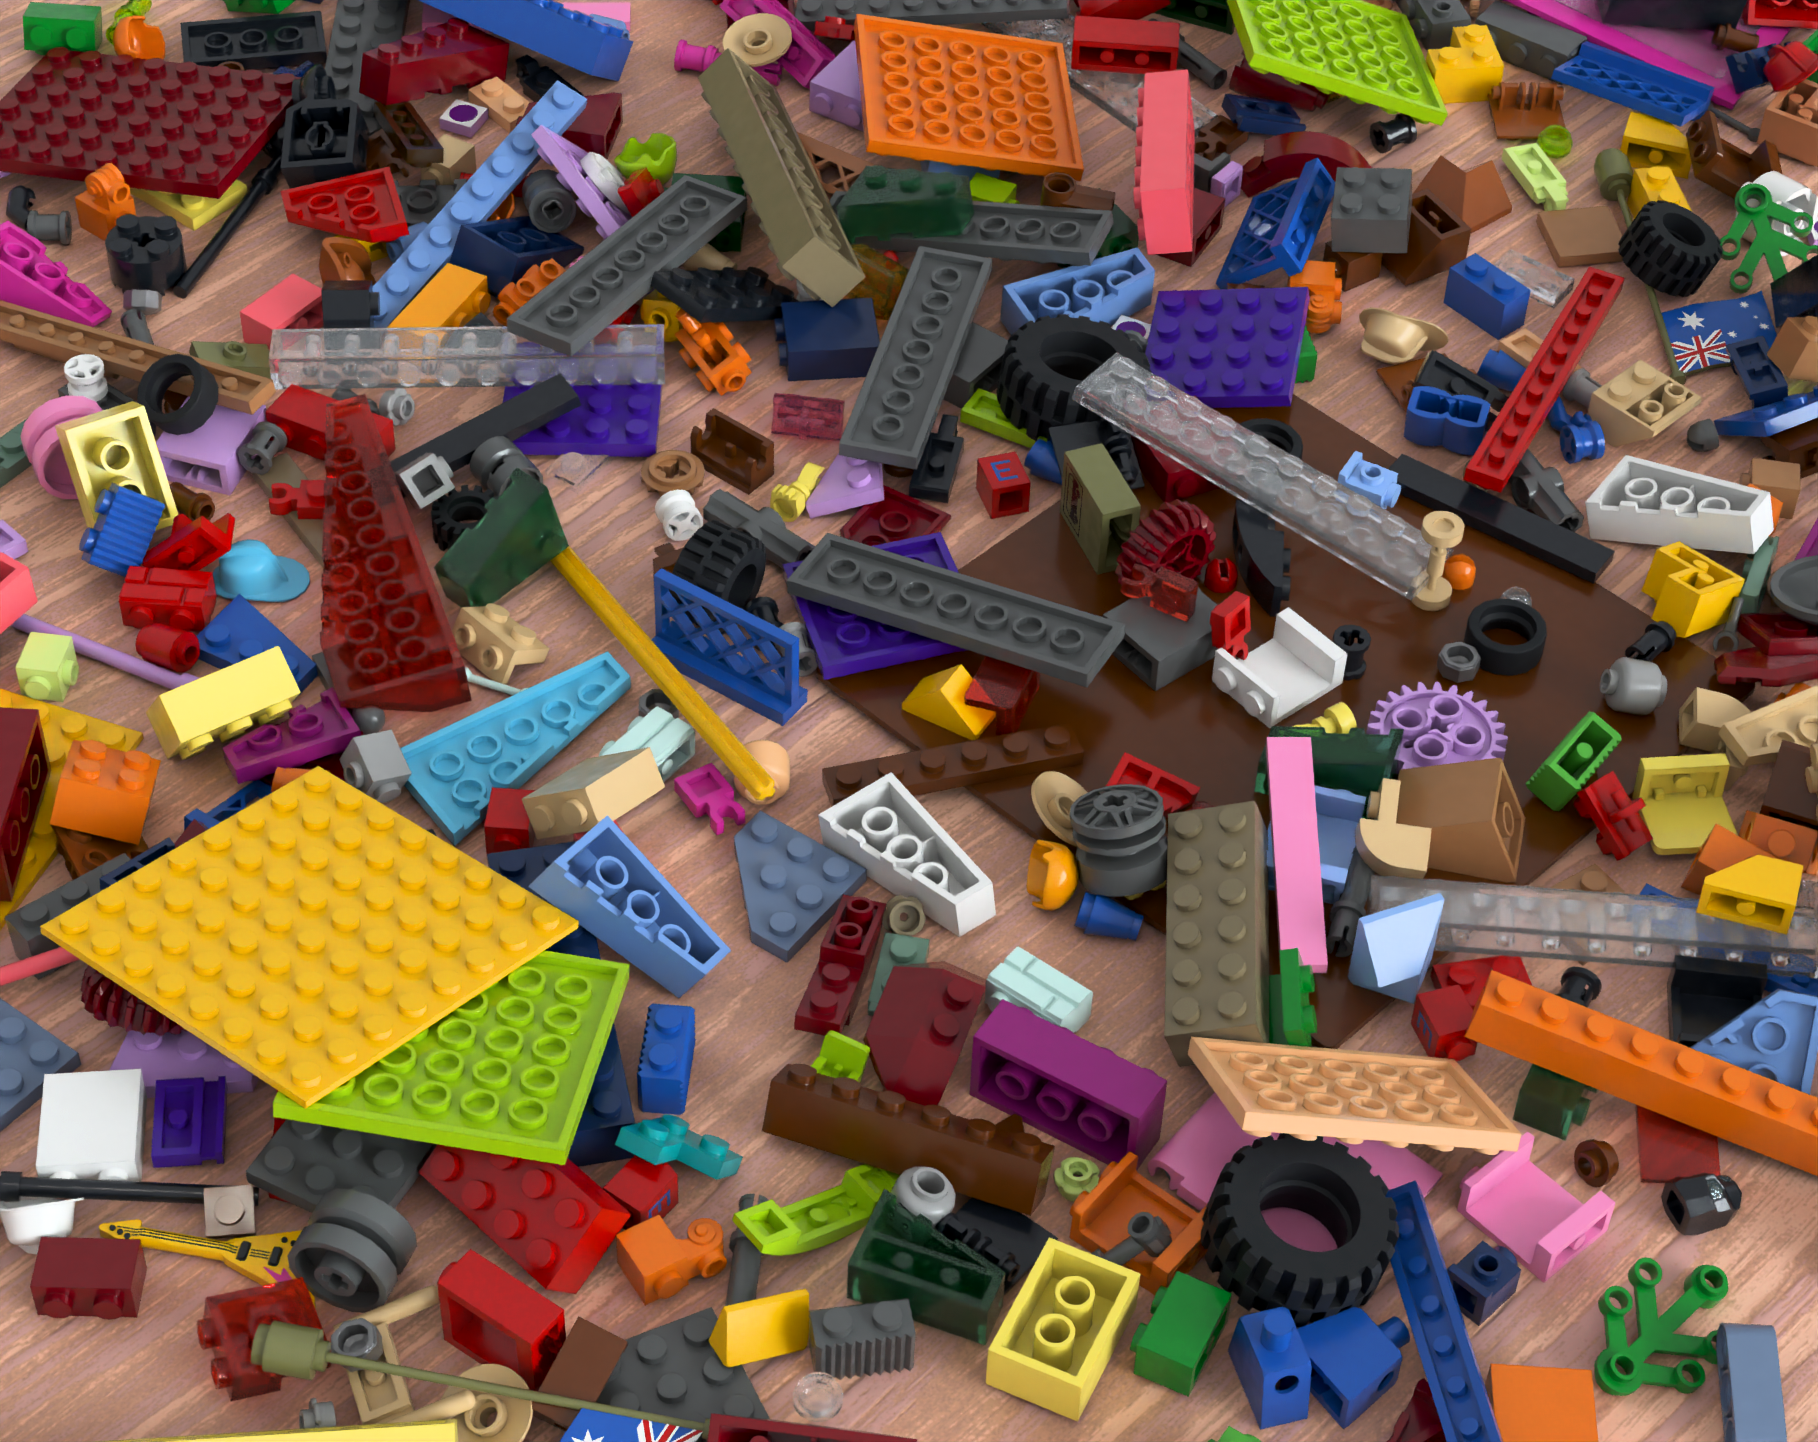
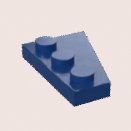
(1772, 417)
(243, 633)

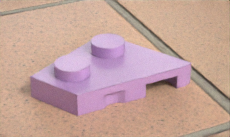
(846, 485)

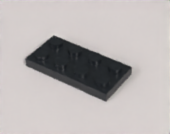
(256, 40)
(723, 293)

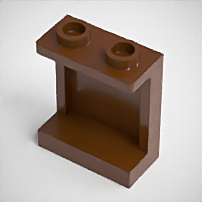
(1721, 162)

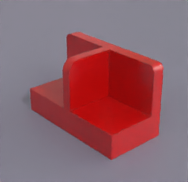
(192, 543)

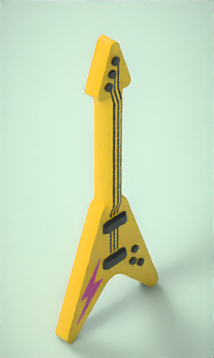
(256, 1257)

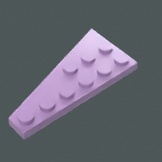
(566, 158)

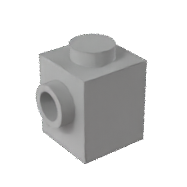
(425, 479)
(376, 765)

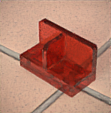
(1005, 690)

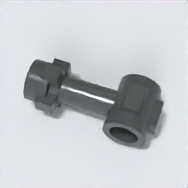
(1147, 1235)

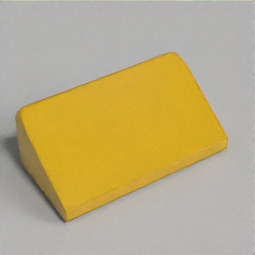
(762, 1328)

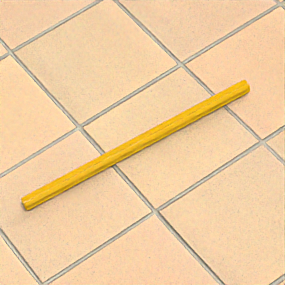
(665, 675)

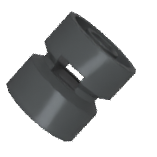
(548, 201)
(496, 461)

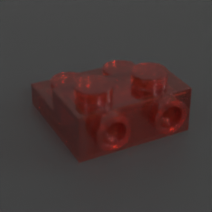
(231, 1326)

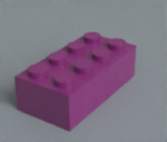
(1066, 1085)

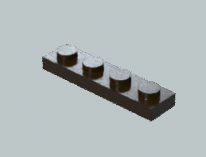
(409, 134)

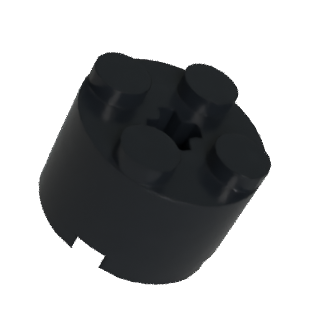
(145, 253)

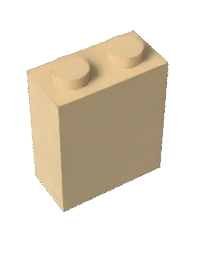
(592, 791)

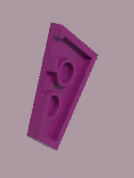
(300, 739)

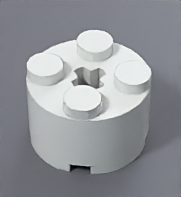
(1787, 194)

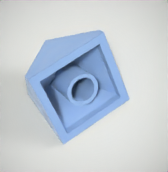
(1396, 948)

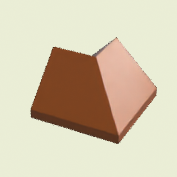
(1471, 194)

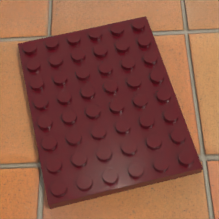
(151, 118)

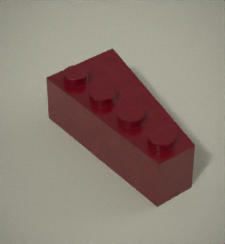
(432, 63)

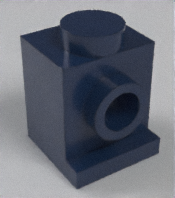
(1484, 1280)

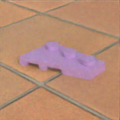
(179, 1058)

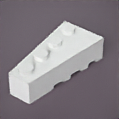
(1668, 505)
(909, 854)

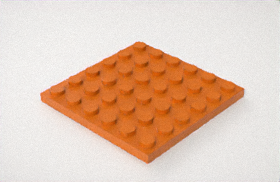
(966, 97)

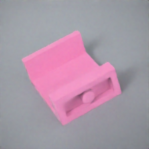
(1531, 1212)

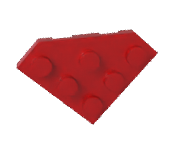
(352, 206)

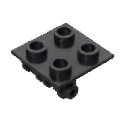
(1115, 440)
(998, 1235)

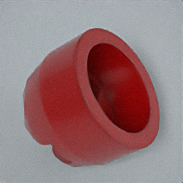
(1213, 578)

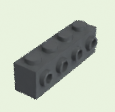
(1434, 20)

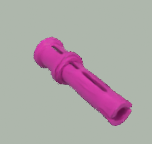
(700, 58)

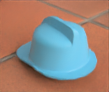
(259, 574)

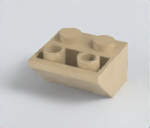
(1639, 404)

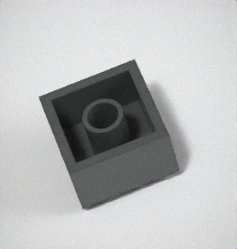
(1371, 210)

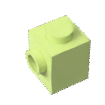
(47, 666)

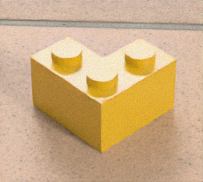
(1466, 67)
(1690, 589)

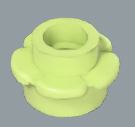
(1072, 1186)

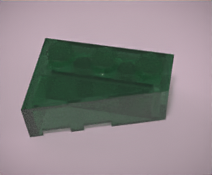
(905, 201)
(505, 546)
(1343, 760)
(941, 1278)

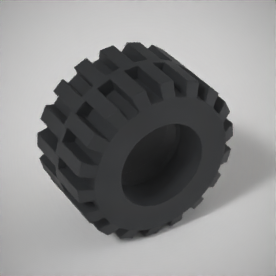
(1670, 248)
(723, 564)

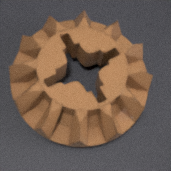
(667, 462)

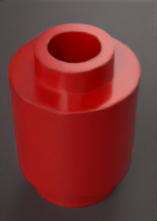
(168, 647)

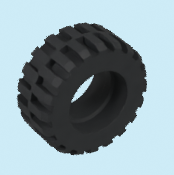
(1046, 365)
(1316, 1181)

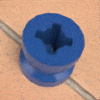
(1582, 442)

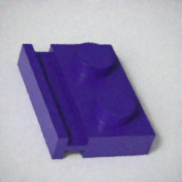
(189, 1122)

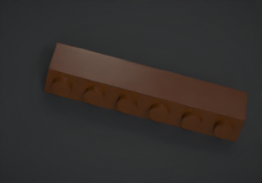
(901, 1134)

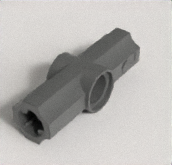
(1543, 493)
(766, 525)

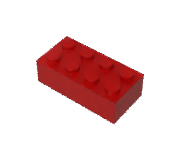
(535, 1211)

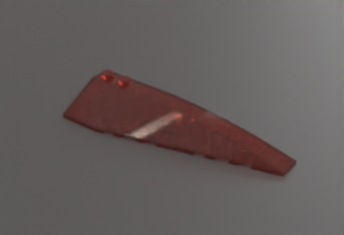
(380, 605)

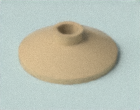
(758, 38)
(1052, 799)
(513, 1414)

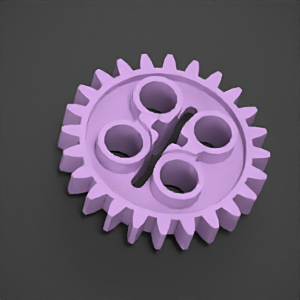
(1439, 726)

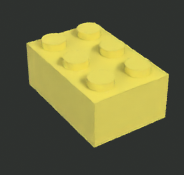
(116, 449)
(223, 704)
(1062, 1329)

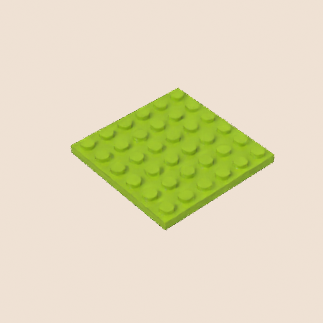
(1341, 50)
(496, 1071)

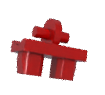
(1614, 816)

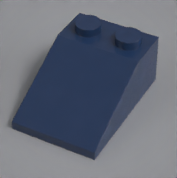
(508, 249)

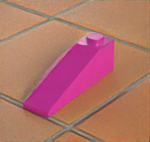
(39, 284)

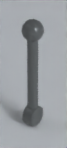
(1752, 133)

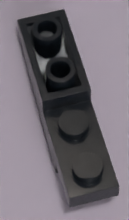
(1261, 557)

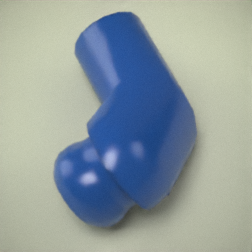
(1558, 416)

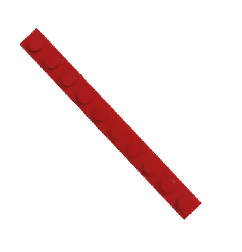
(1543, 380)

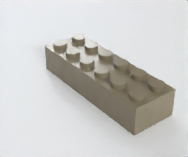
(1216, 927)

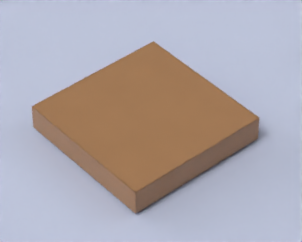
(1581, 235)

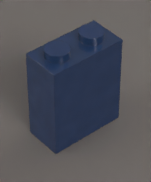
(826, 340)

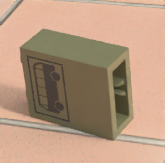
(1097, 505)

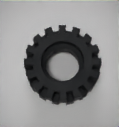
(456, 508)

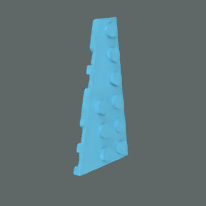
(507, 743)

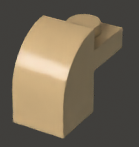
(1701, 721)
(1391, 846)

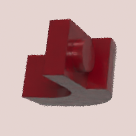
(1288, 153)

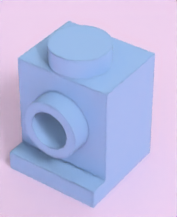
(1370, 481)

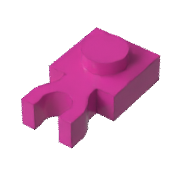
(710, 794)

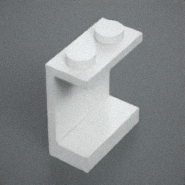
(1282, 672)

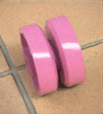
(43, 445)

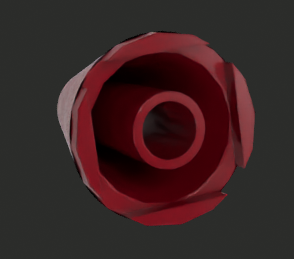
(1275, 88)

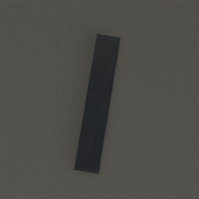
(508, 419)
(1502, 519)

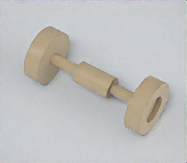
(1441, 531)

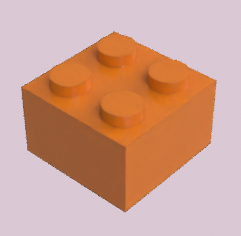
(105, 791)

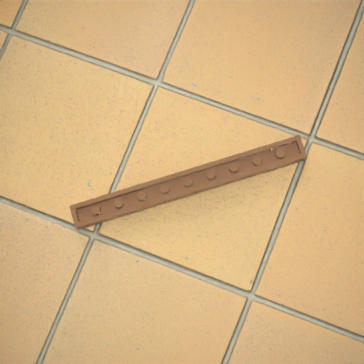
(124, 355)

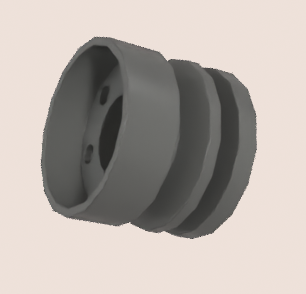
(1120, 840)

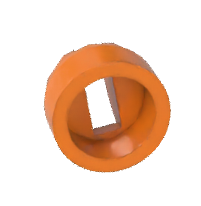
(1459, 571)

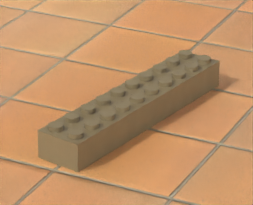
(780, 180)

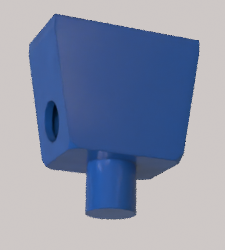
(1263, 1352)
(1353, 1361)

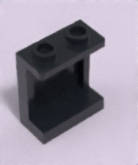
(1709, 994)

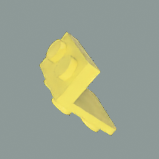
(1682, 800)

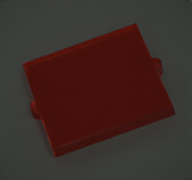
(1673, 1148)

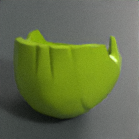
(656, 154)

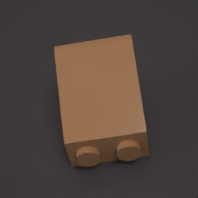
(1471, 816)

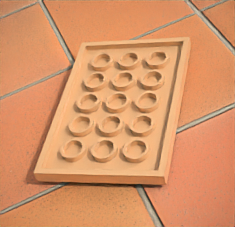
(1352, 1096)

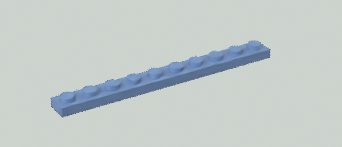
(474, 201)

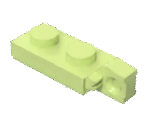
(1537, 175)

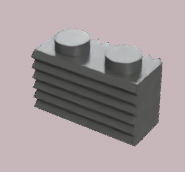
(862, 1338)

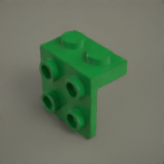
(1289, 1008)

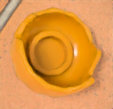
(1051, 874)

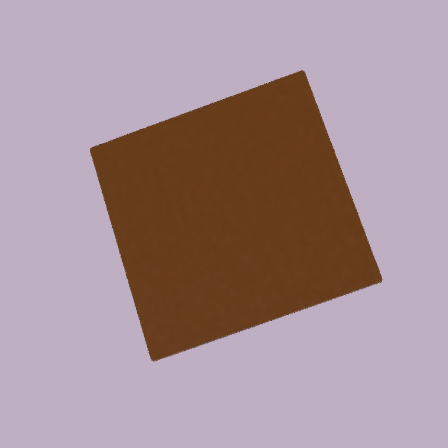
(1217, 744)

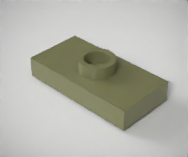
(241, 356)

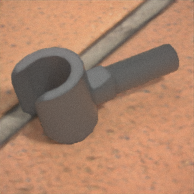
(1731, 624)

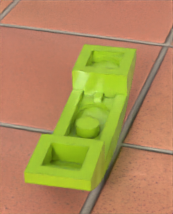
(818, 1218)

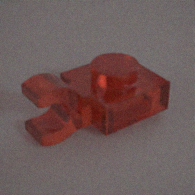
(1168, 590)

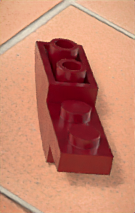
(842, 966)

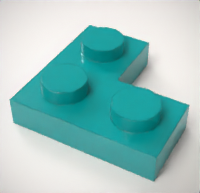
(670, 1140)

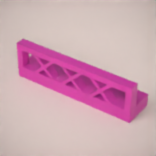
(806, 53)

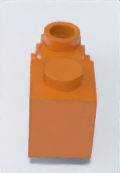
(104, 201)
(1323, 292)
(662, 1264)

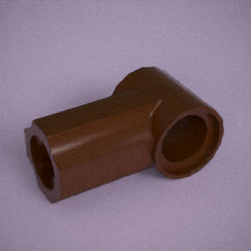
(1062, 191)

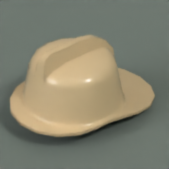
(1398, 337)

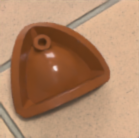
(344, 260)

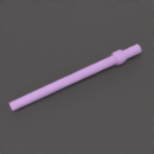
(108, 655)

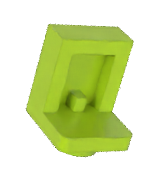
(841, 1057)

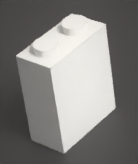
(92, 1126)

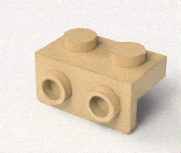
(496, 641)

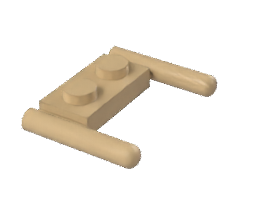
(386, 1396)

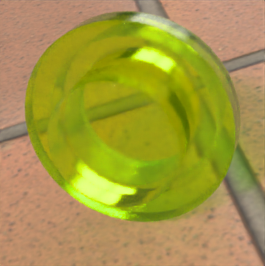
(1555, 141)

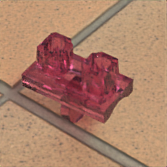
(808, 417)

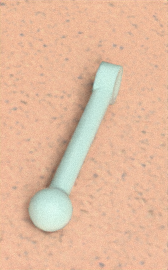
(491, 684)

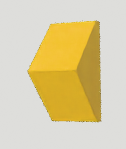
(941, 702)

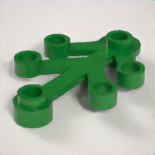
(1767, 241)
(1656, 1333)

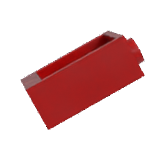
(499, 1318)

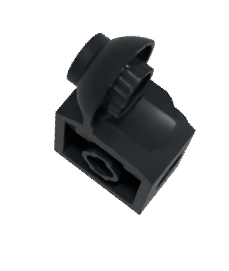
(322, 133)

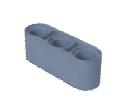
(1750, 1383)

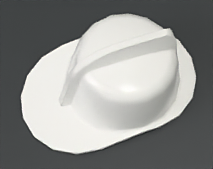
(36, 1218)

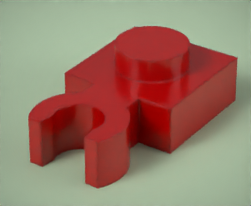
(306, 500)
(1231, 623)

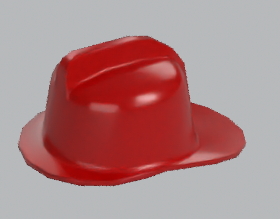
(1789, 65)

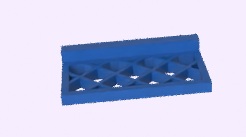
(1635, 84)
(1280, 226)
(715, 662)

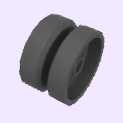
(352, 1250)

